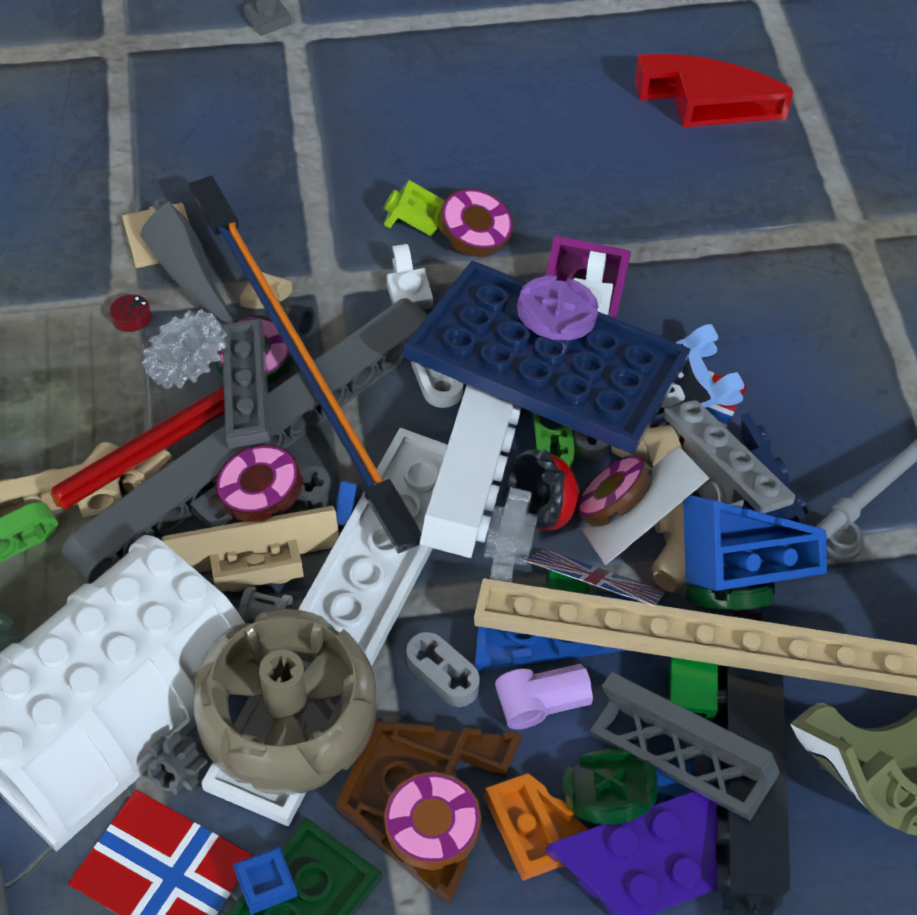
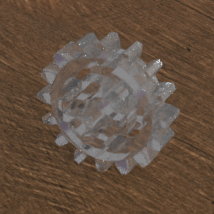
(184, 349)
(510, 535)

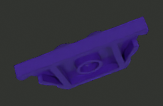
(647, 861)

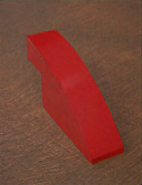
(711, 89)

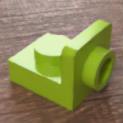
(414, 207)

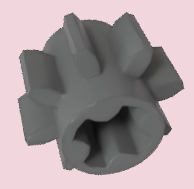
(176, 763)

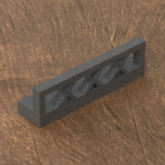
(694, 731)

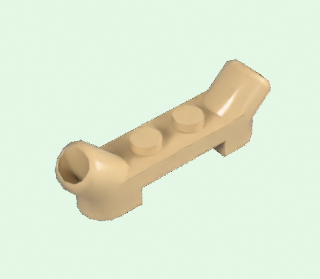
(37, 487)
(669, 567)

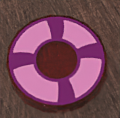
(258, 483)

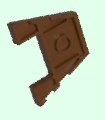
(403, 751)

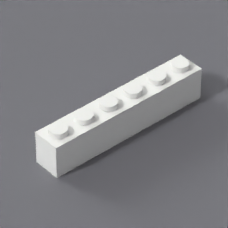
(467, 473)

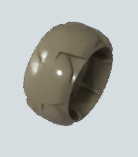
(268, 663)

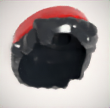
(551, 485)

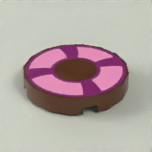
(475, 222)
(614, 490)

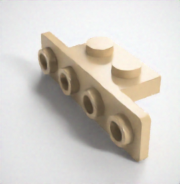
(257, 551)

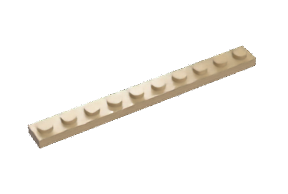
(698, 636)

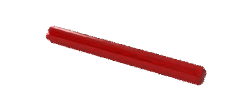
(138, 450)

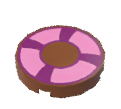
(432, 820)

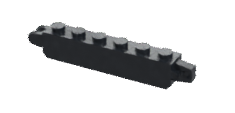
(756, 851)

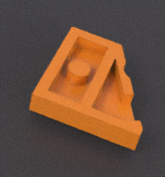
(530, 822)

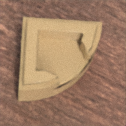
(280, 287)

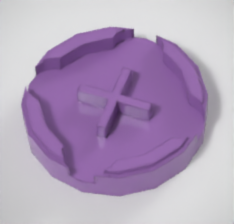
(557, 308)

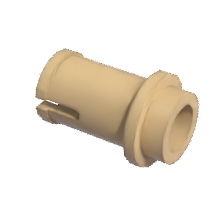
(146, 470)

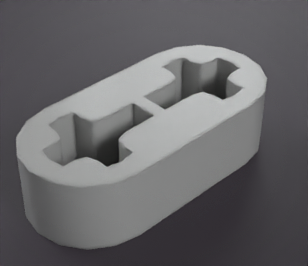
(446, 661)

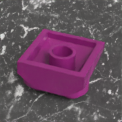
(570, 260)

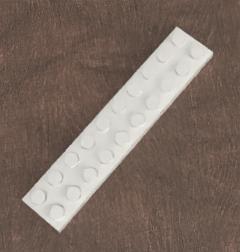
(355, 590)

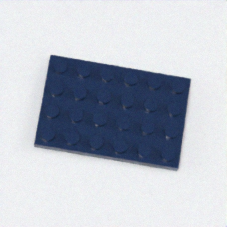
(594, 384)

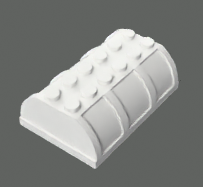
(104, 686)

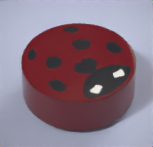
(130, 313)

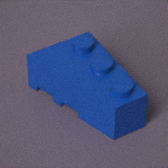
(747, 548)

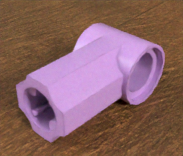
(531, 696)

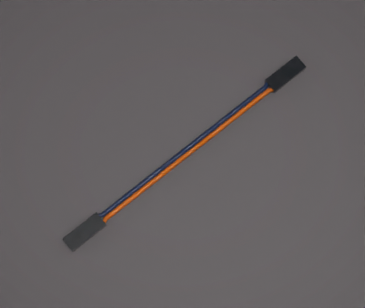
(379, 493)

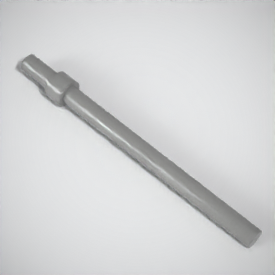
(847, 510)

